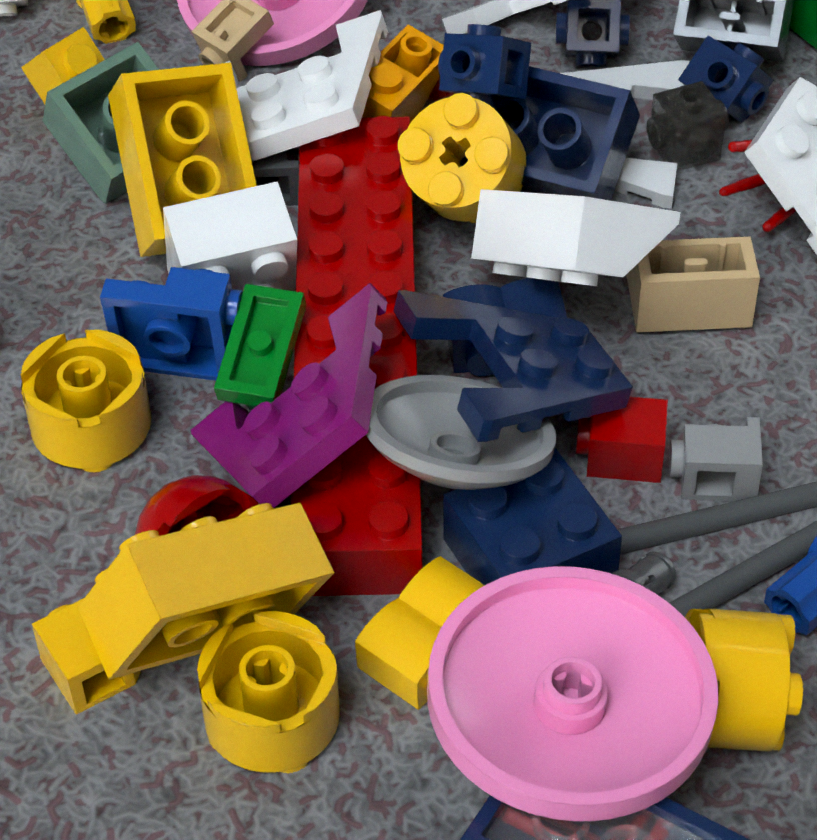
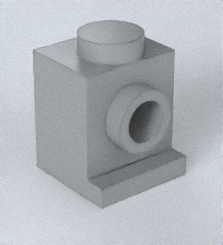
(718, 461)

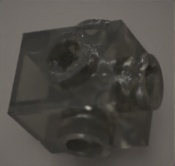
(687, 125)

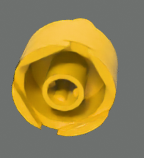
(442, 137)
(86, 399)
(751, 674)
(269, 692)

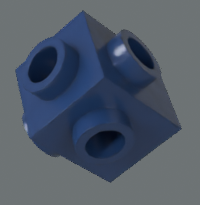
(606, 16)
(484, 64)
(730, 77)

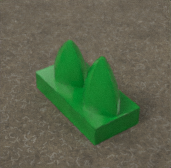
(260, 345)

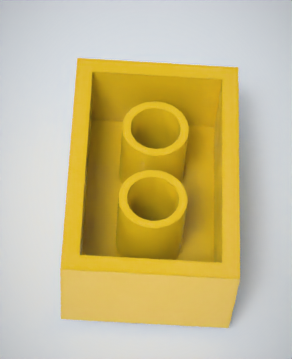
(178, 142)
(180, 587)

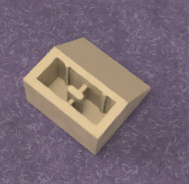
(695, 285)

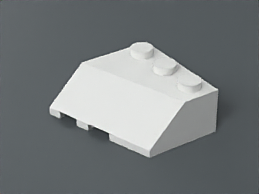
(565, 235)

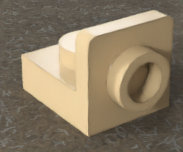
(231, 32)

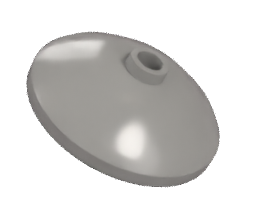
(424, 434)

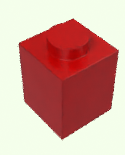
(626, 441)

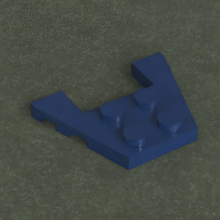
(538, 359)

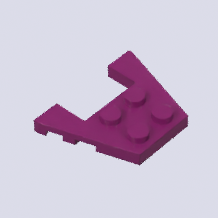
(309, 423)

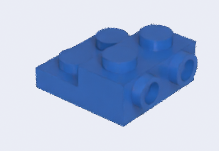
(174, 325)

